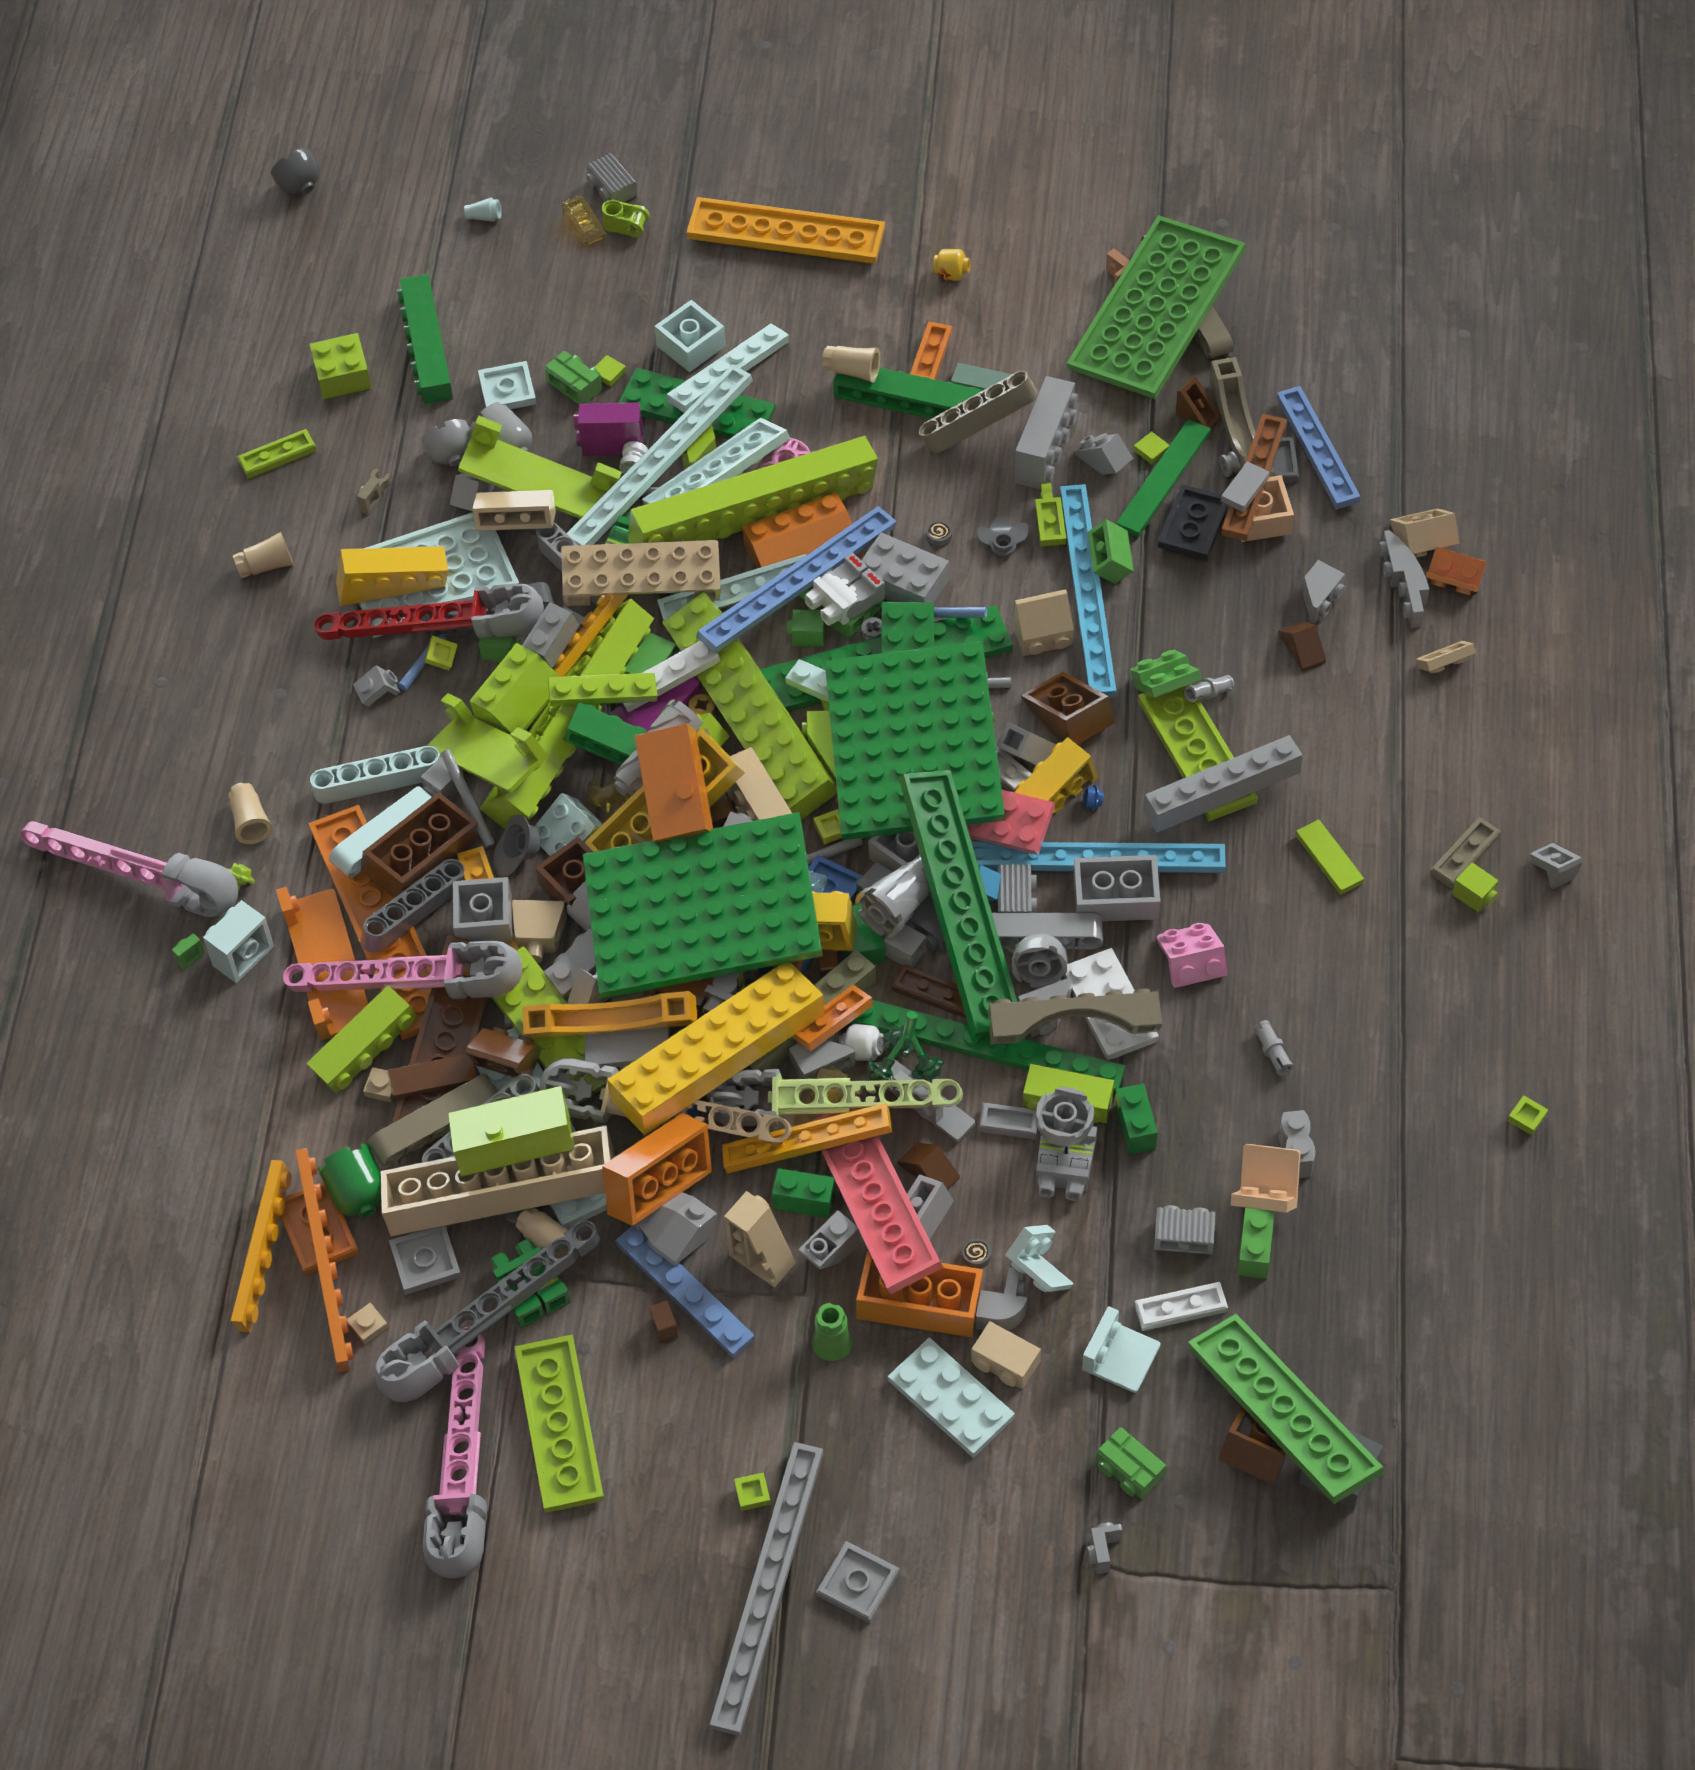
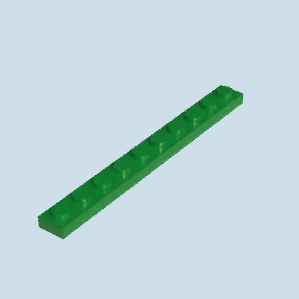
(957, 1038)

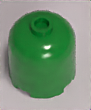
(353, 1181)

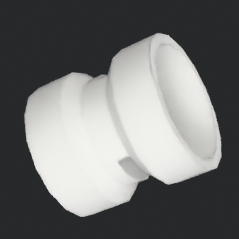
(631, 454)

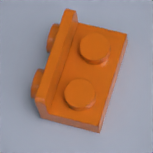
(1456, 570)

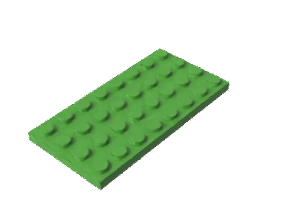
(1156, 306)

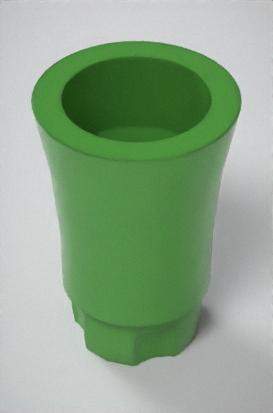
(831, 1335)

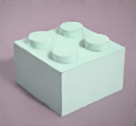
(690, 336)
(238, 941)

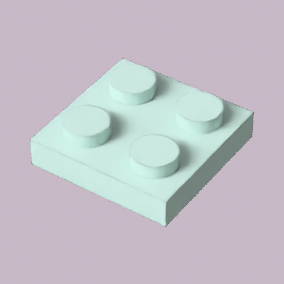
(507, 385)

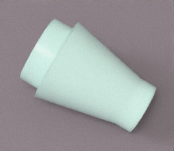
(484, 210)

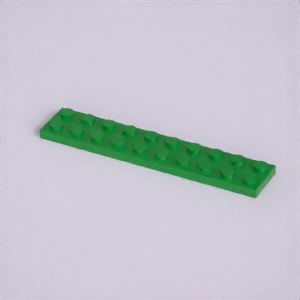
(946, 632)
(958, 894)

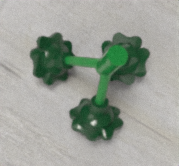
(902, 1042)

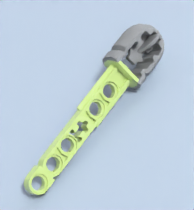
(786, 1094)

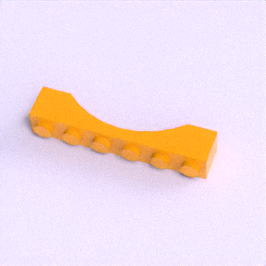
(584, 1019)

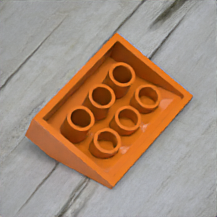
(796, 530)

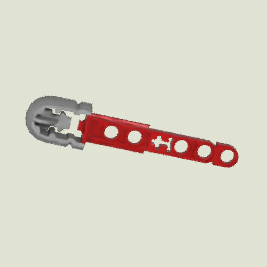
(515, 614)

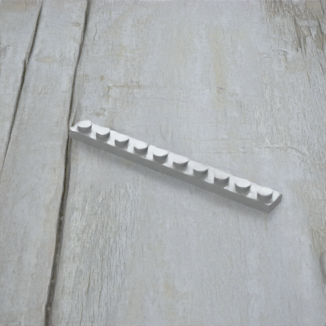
(766, 1590)

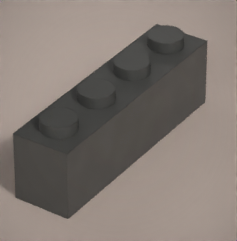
(924, 917)

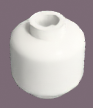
(865, 1041)

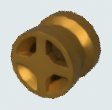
(702, 701)

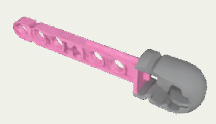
(194, 883)
(493, 972)
(459, 1497)

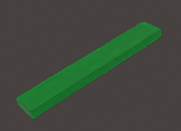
(1163, 478)

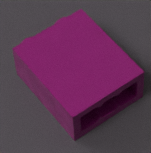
(607, 427)

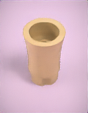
(851, 361)
(263, 556)
(248, 815)
(541, 1229)

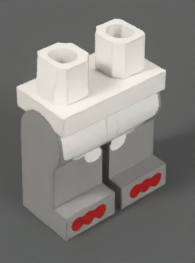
(846, 591)

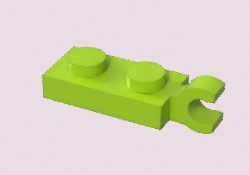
(1050, 518)

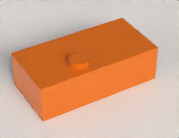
(673, 782)
(657, 1169)
(935, 1303)

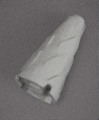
(629, 776)
(894, 898)

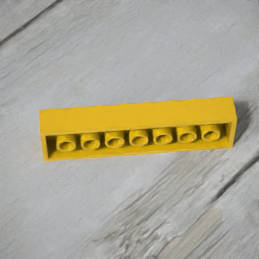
(715, 1047)

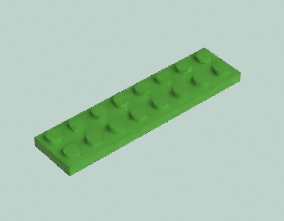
(1286, 1409)

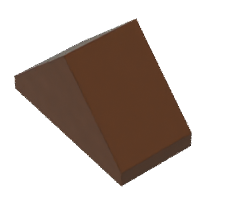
(1196, 404)
(1303, 644)
(929, 1162)

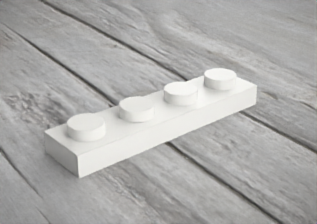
(679, 669)

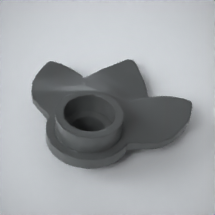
(1002, 536)

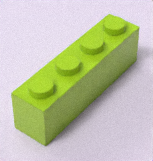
(362, 1040)

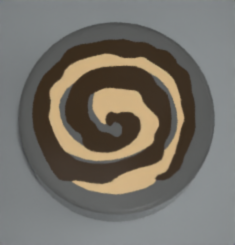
(939, 533)
(976, 1253)

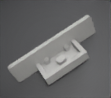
(948, 1119)

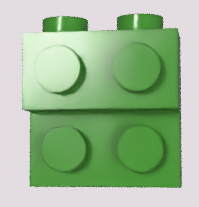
(1164, 674)

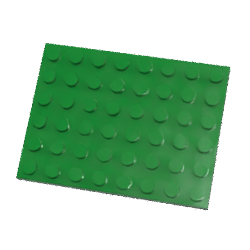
(911, 717)
(701, 905)

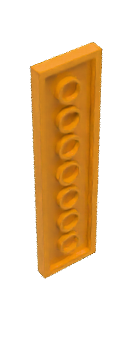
(786, 230)

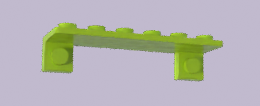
(524, 471)
(486, 750)

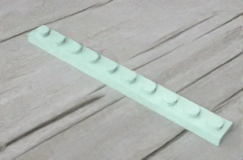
(660, 456)

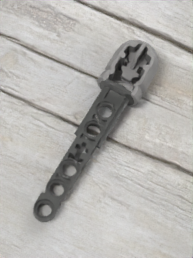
(407, 1374)

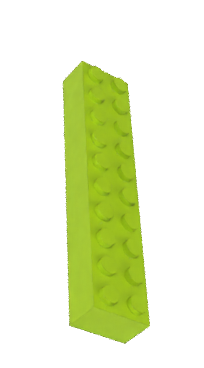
(732, 503)
(604, 656)
(756, 712)

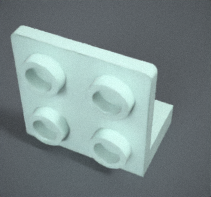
(564, 822)
(1027, 1259)
(1119, 1353)

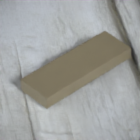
(1465, 850)

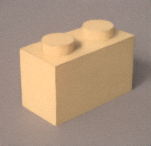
(1005, 1355)

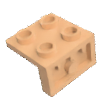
(1268, 1178)

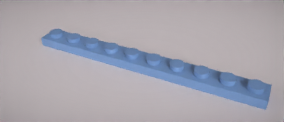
(794, 580)

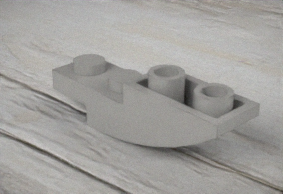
(1405, 574)

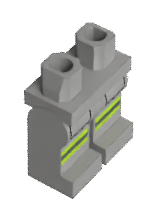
(1065, 1170)

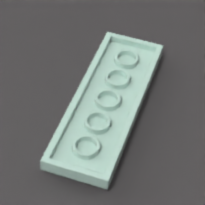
(726, 460)

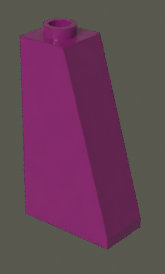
(647, 713)

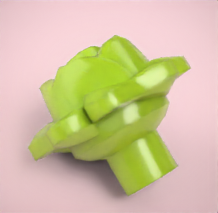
(242, 874)

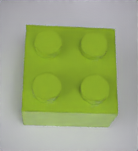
(340, 366)

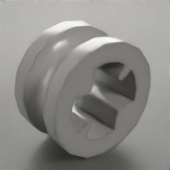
(1229, 464)
(871, 624)

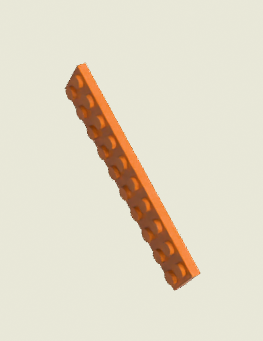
(362, 899)

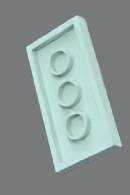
(951, 1397)

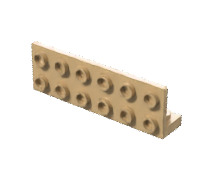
(639, 569)

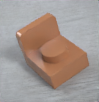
(1116, 264)

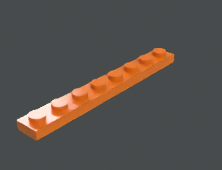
(327, 1270)

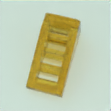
(576, 207)

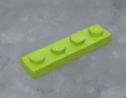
(602, 689)

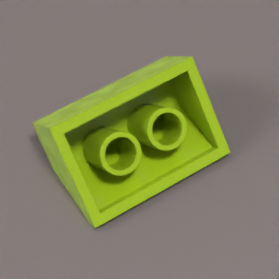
(514, 691)

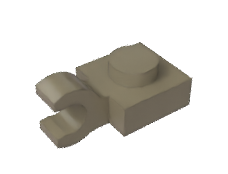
(370, 494)

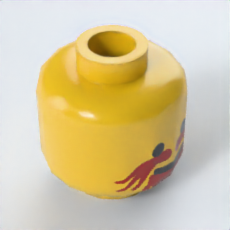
(951, 264)

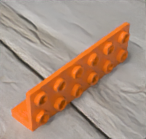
(319, 937)

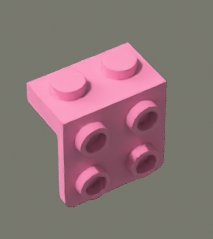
(1193, 954)

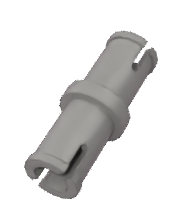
(1209, 688)
(1273, 1047)

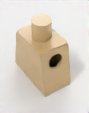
(538, 925)

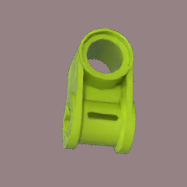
(622, 218)

